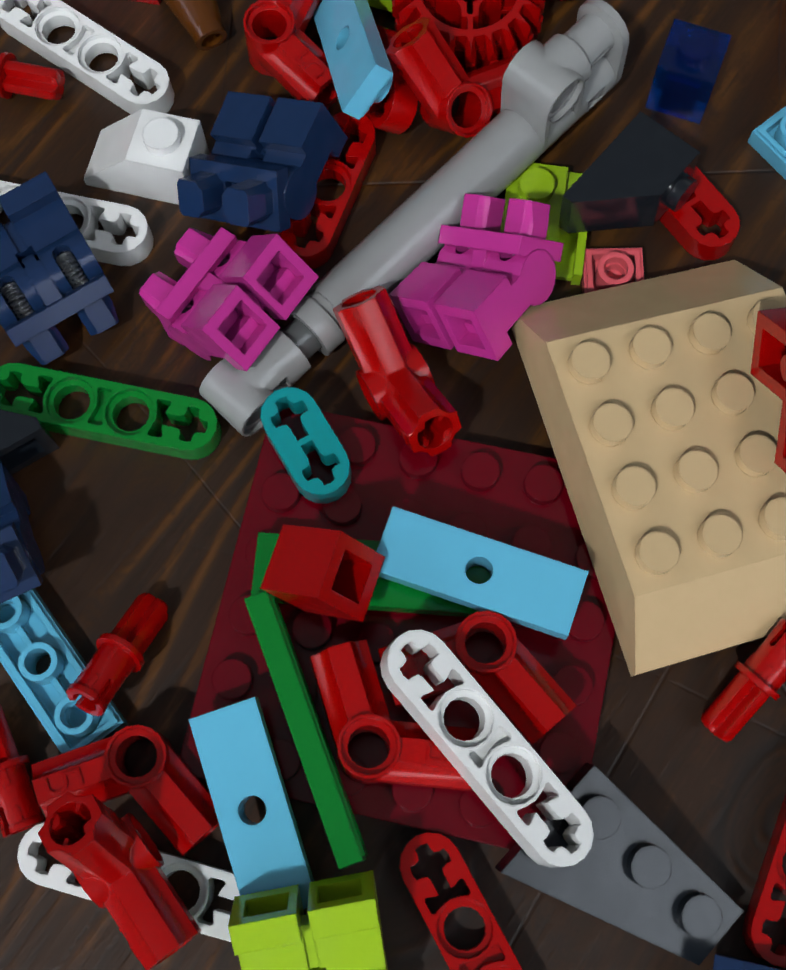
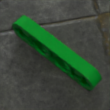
(106, 402)

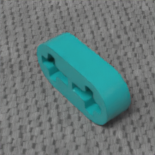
(318, 438)

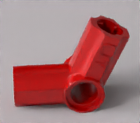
(292, 56)
(438, 78)
(395, 373)
(513, 682)
(357, 705)
(167, 793)
(119, 872)

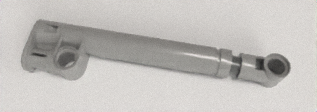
(541, 99)

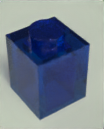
(687, 71)

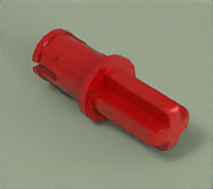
(29, 79)
(118, 654)
(757, 681)
(17, 798)

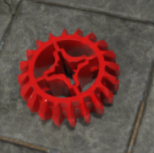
(480, 38)

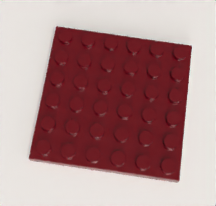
(468, 486)

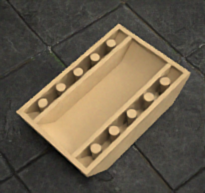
(668, 454)

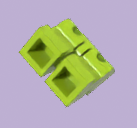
(336, 934)

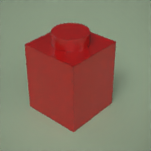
(323, 572)

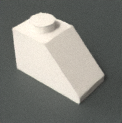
(146, 154)

